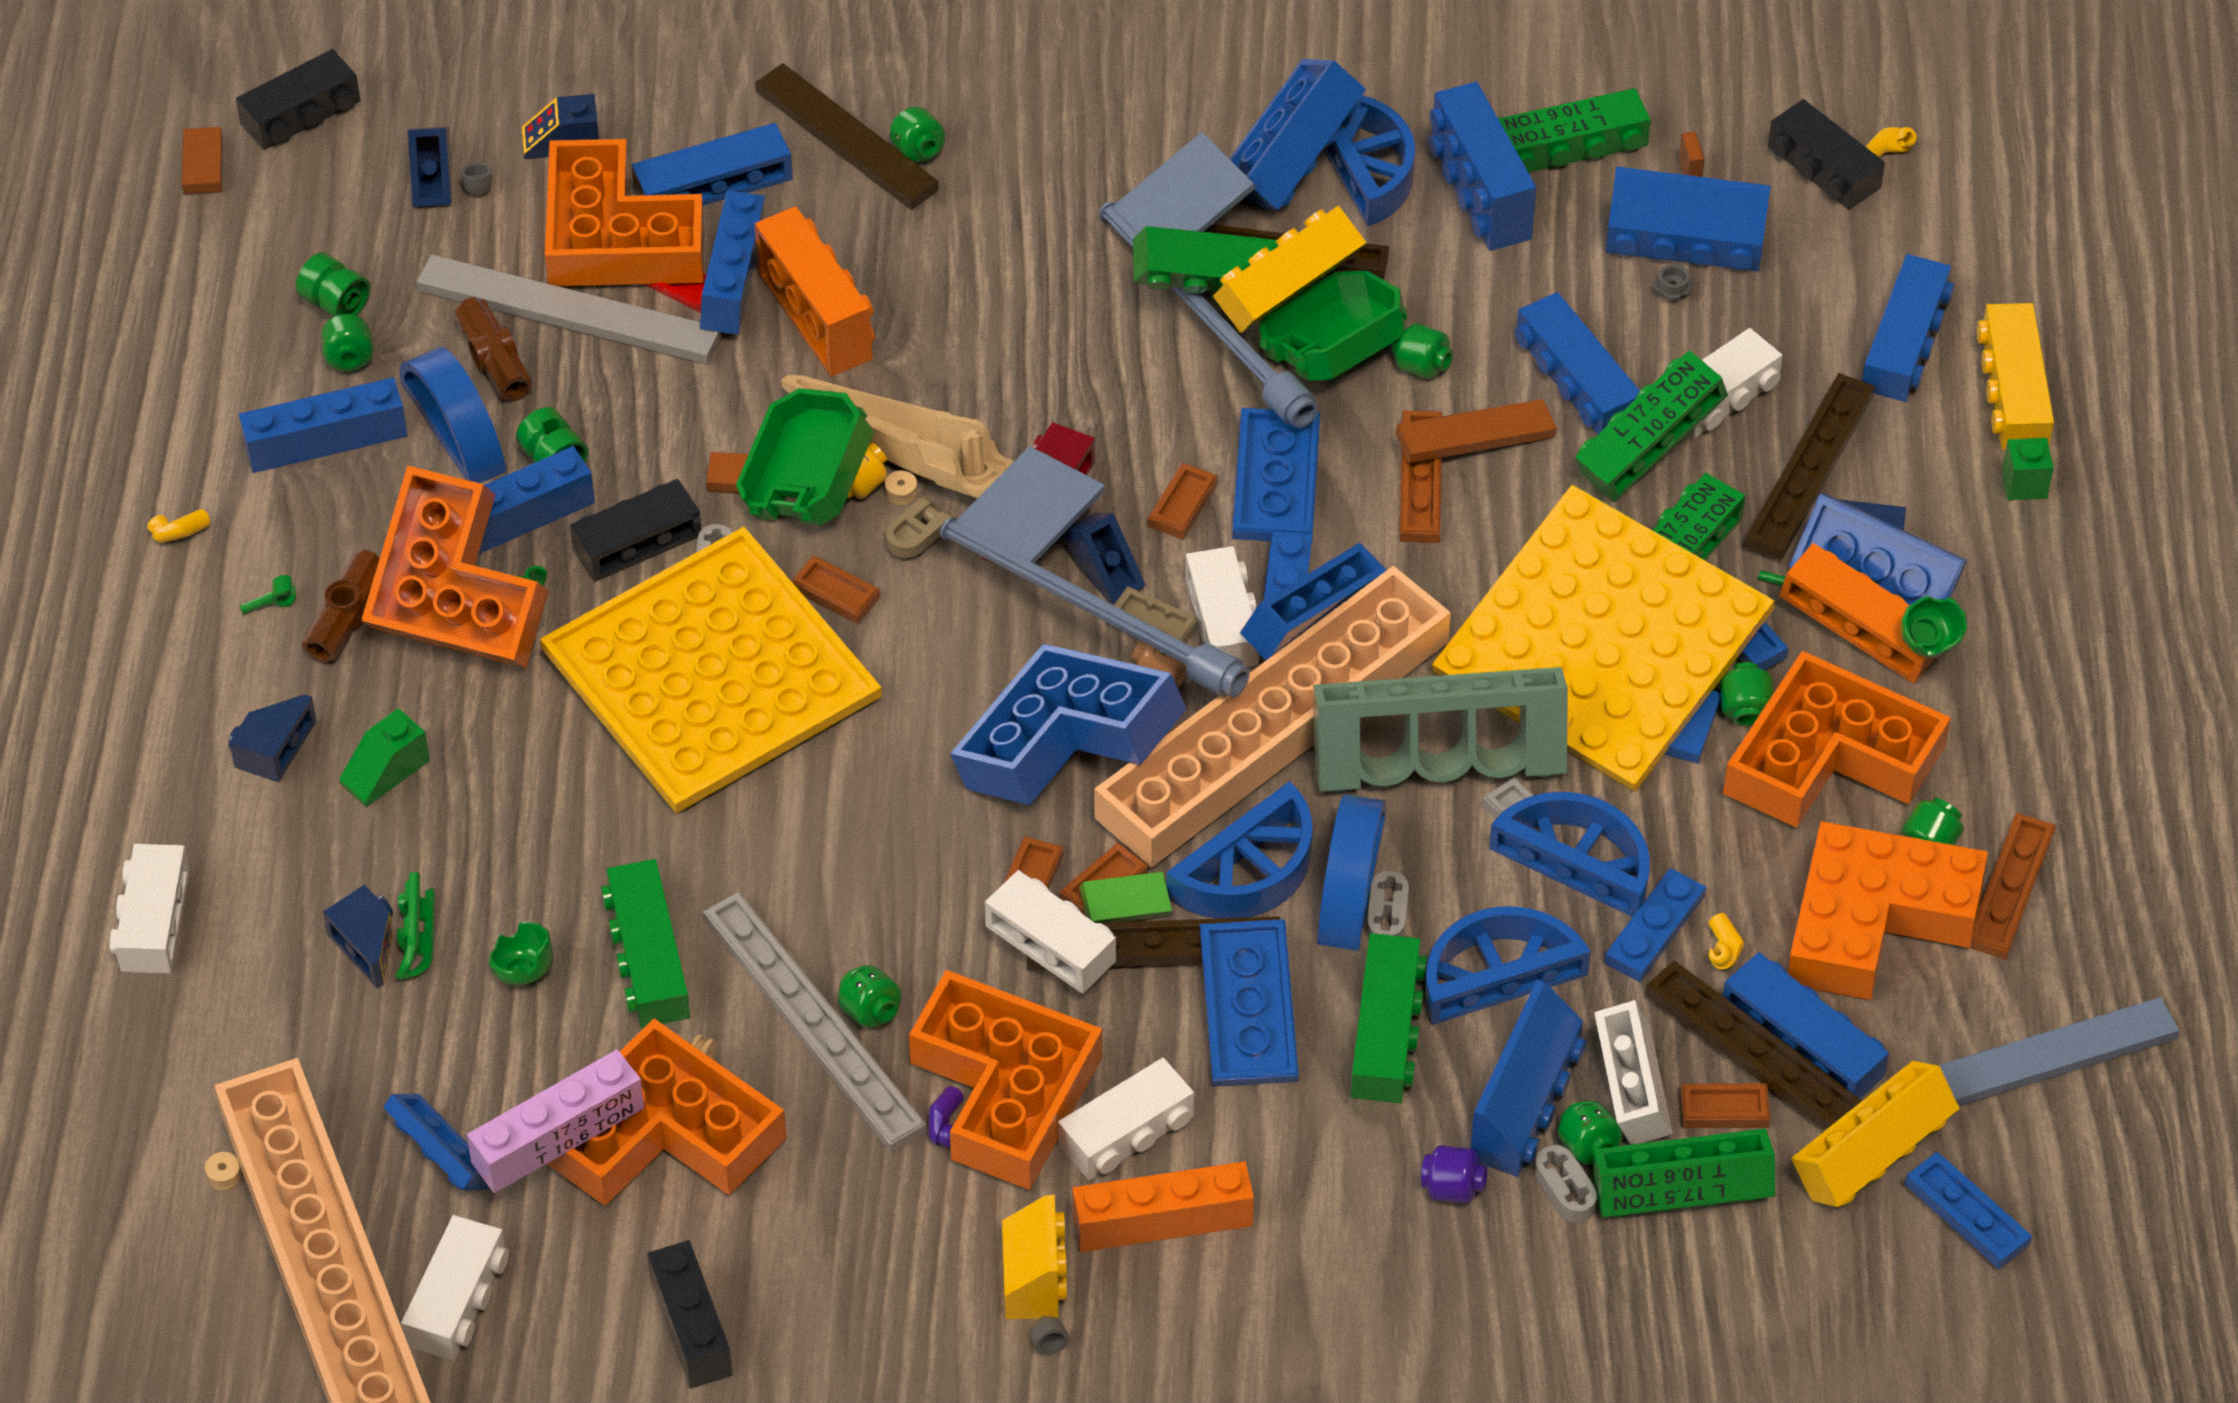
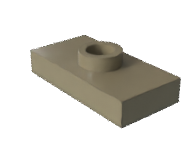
(1158, 614)

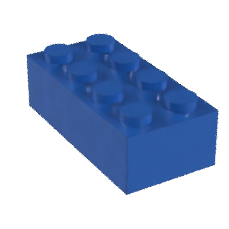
(1482, 166)

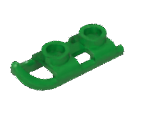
(409, 937)

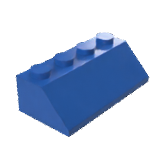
(1296, 129)
(1687, 218)
(1527, 1081)

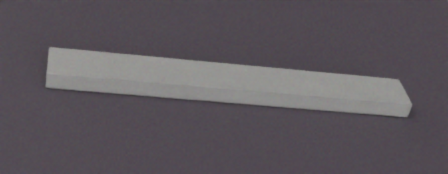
(569, 309)
(815, 1022)

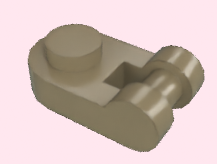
(908, 535)

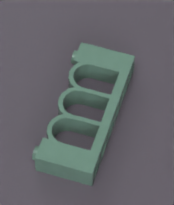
(1536, 749)

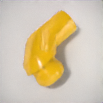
(1892, 141)
(180, 528)
(1729, 942)

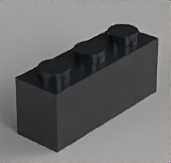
(298, 99)
(1826, 154)
(635, 530)
(690, 1314)

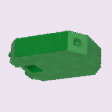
(1334, 324)
(805, 451)

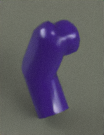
(940, 1115)

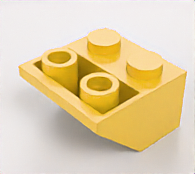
(1034, 1260)

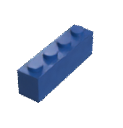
(729, 163)
(731, 263)
(1907, 327)
(1574, 360)
(323, 425)
(537, 496)
(1309, 600)
(1807, 1024)

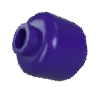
(1453, 1174)

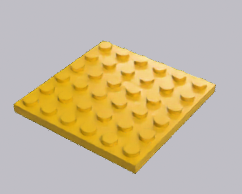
(1626, 619)
(710, 669)

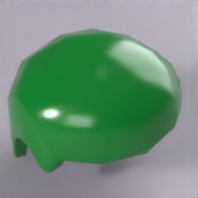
(1933, 626)
(522, 956)

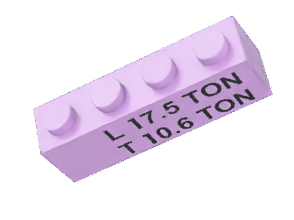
(555, 1121)

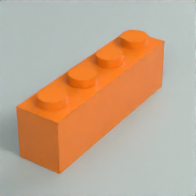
(1853, 609)
(1163, 1206)

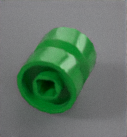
(332, 286)
(547, 433)

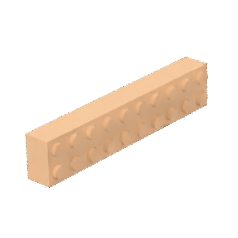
(1249, 738)
(318, 1238)

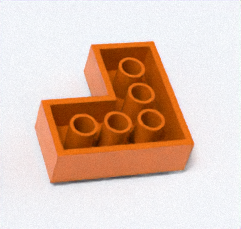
(614, 238)
(430, 581)
(1830, 723)
(1874, 886)
(1023, 1068)
(689, 1110)

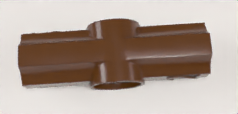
(493, 349)
(342, 608)

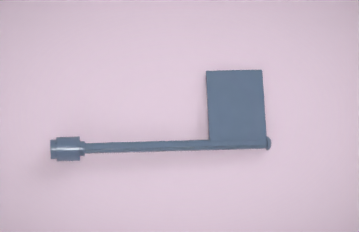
(1191, 195)
(1028, 514)

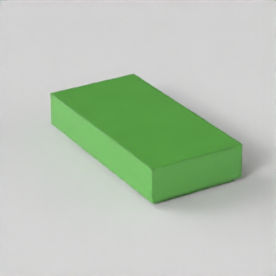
(1126, 898)

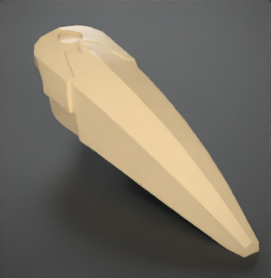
(923, 440)

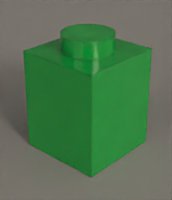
(2027, 469)

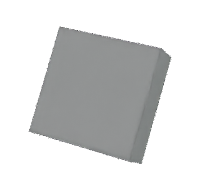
(1504, 797)

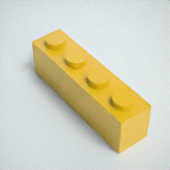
(1289, 268)
(2015, 372)
(1875, 1134)

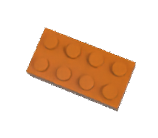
(814, 290)

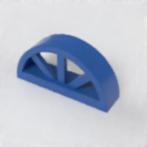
(1354, 167)
(454, 413)
(1540, 850)
(1350, 871)
(1190, 878)
(1469, 991)

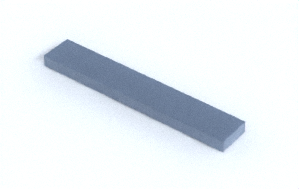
(2060, 1051)

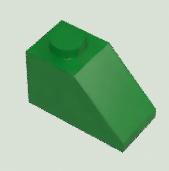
(385, 757)

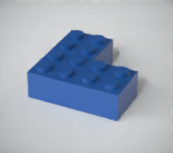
(1063, 705)

